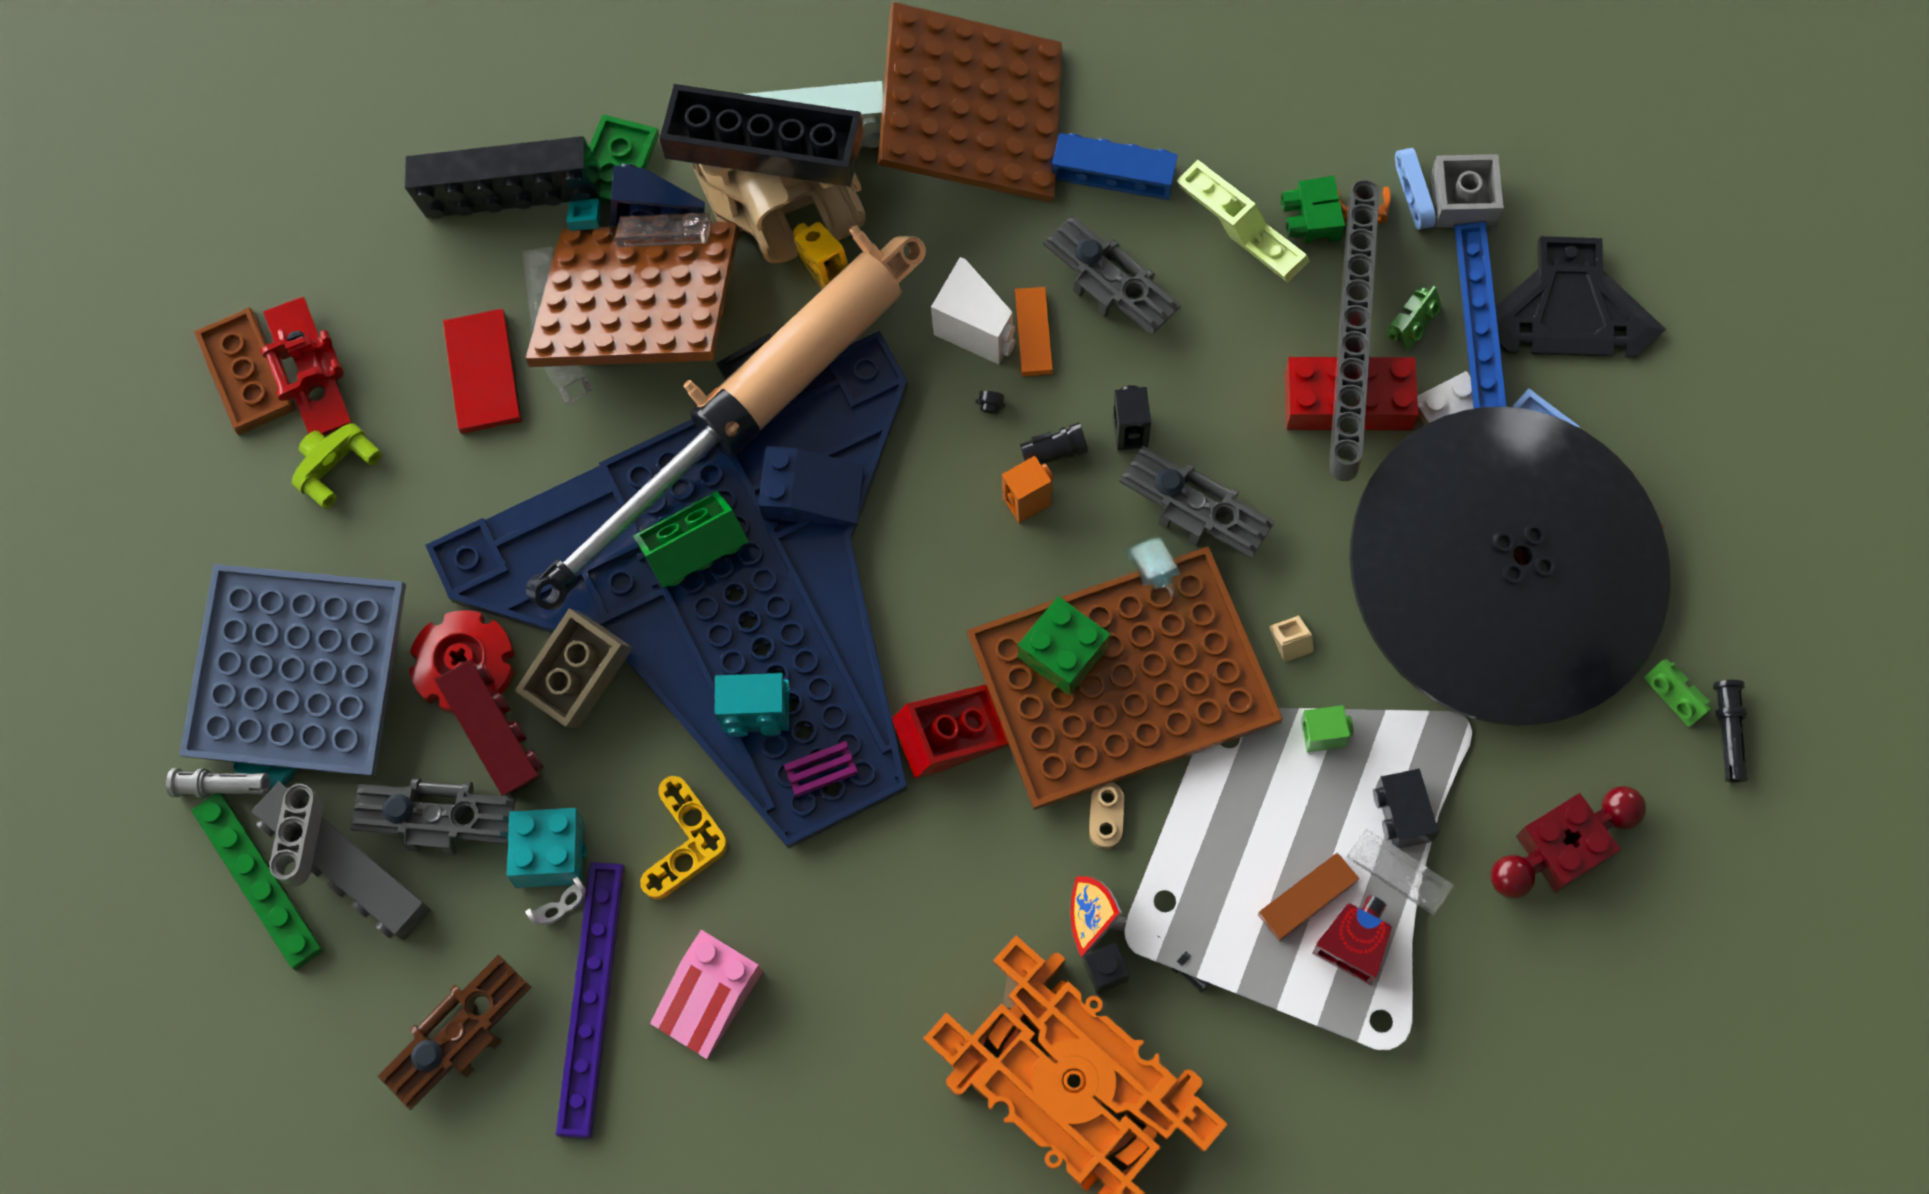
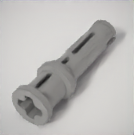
(203, 783)

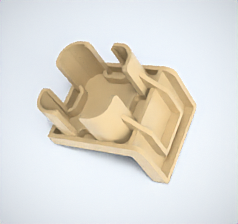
(761, 200)

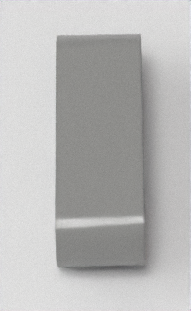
(303, 849)

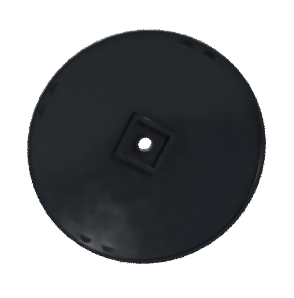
(1457, 607)

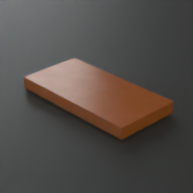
(241, 371)

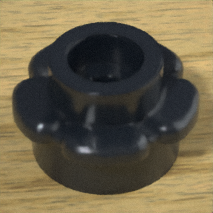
(990, 401)

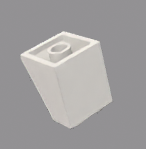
(973, 315)

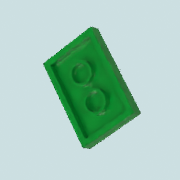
(620, 143)

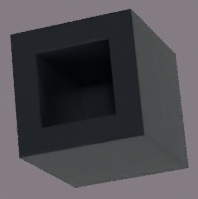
(1106, 968)

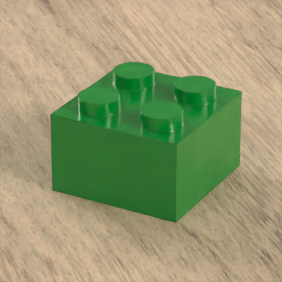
(1063, 645)

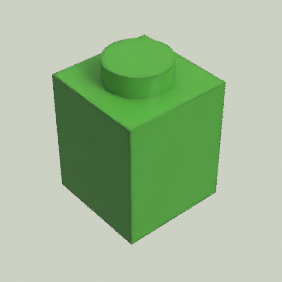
(1326, 728)

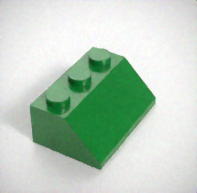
(691, 539)

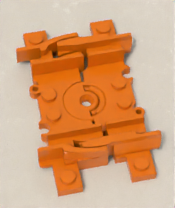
(1080, 1045)

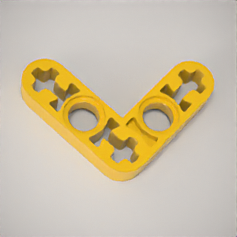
(692, 847)

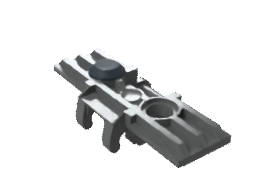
(1107, 282)
(1192, 510)
(431, 824)

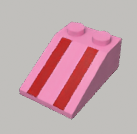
(705, 994)

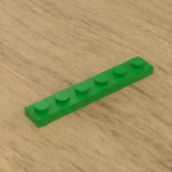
(255, 880)

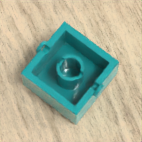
(752, 703)
(545, 847)

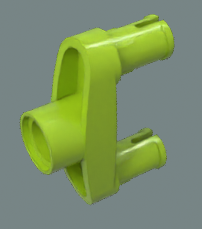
(323, 454)

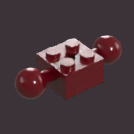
(1562, 864)

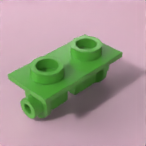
(1423, 307)
(1671, 687)

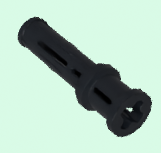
(1731, 714)

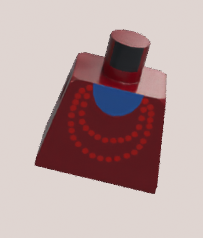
(1356, 940)

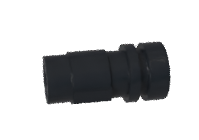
(1050, 446)

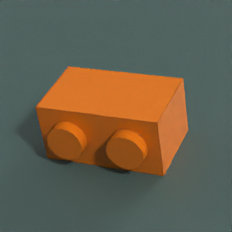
(1027, 488)

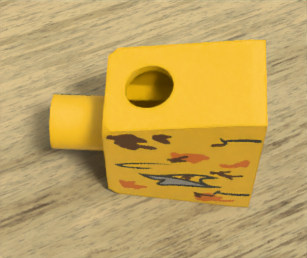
(815, 247)

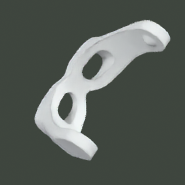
(539, 915)

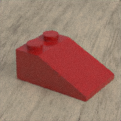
(949, 730)

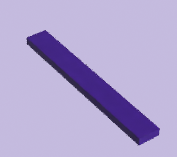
(590, 1001)

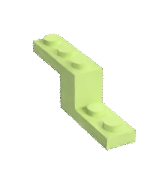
(1243, 221)

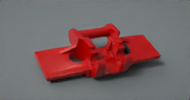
(316, 362)

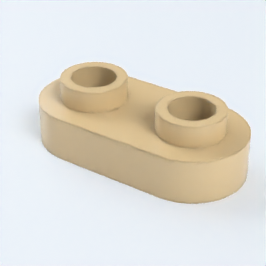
(1106, 814)

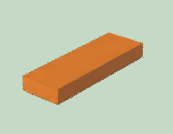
(1033, 331)

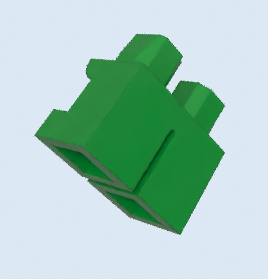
(1317, 209)

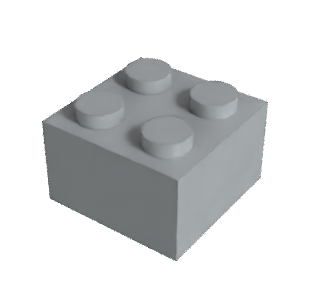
(1466, 190)

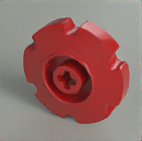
(456, 639)

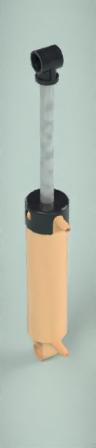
(759, 388)

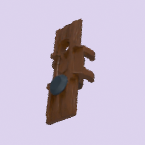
(461, 1040)

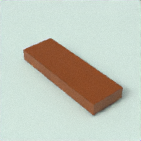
(1308, 896)

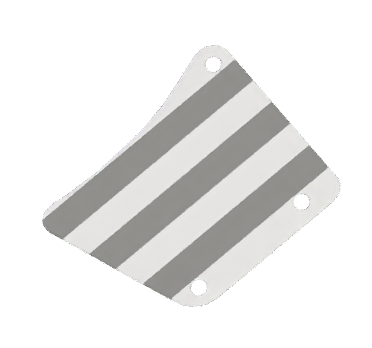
(1260, 823)

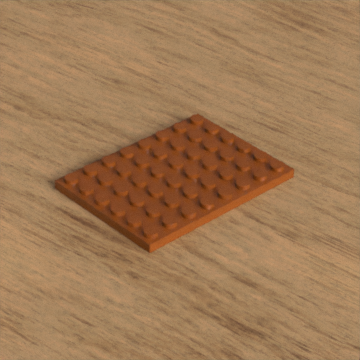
(1161, 692)

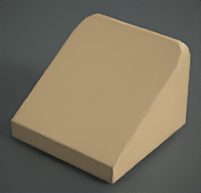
(1292, 638)

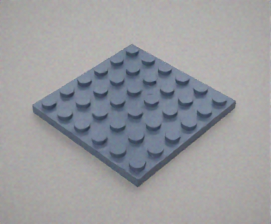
(293, 670)

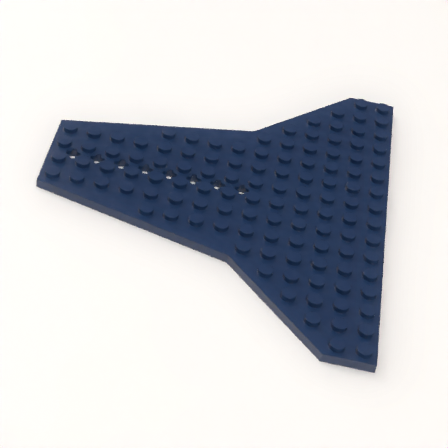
(792, 575)

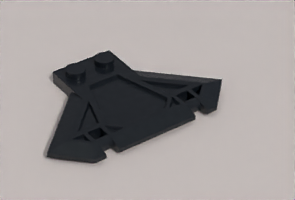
(1573, 306)

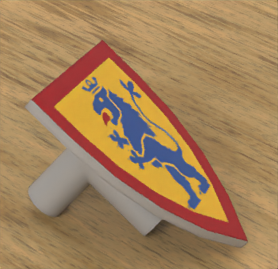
(1093, 913)

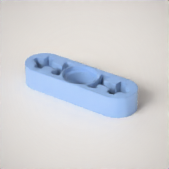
(1415, 188)

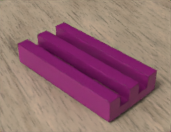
(815, 758)

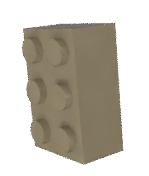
(573, 669)

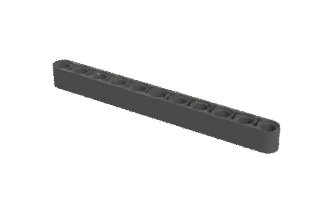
(1356, 311)

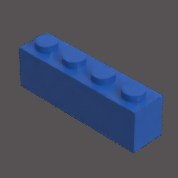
(1114, 166)

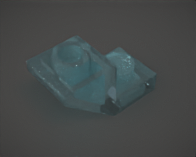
(1153, 562)

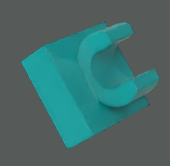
(584, 214)

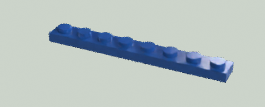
(1480, 315)

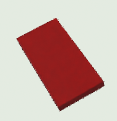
(481, 371)

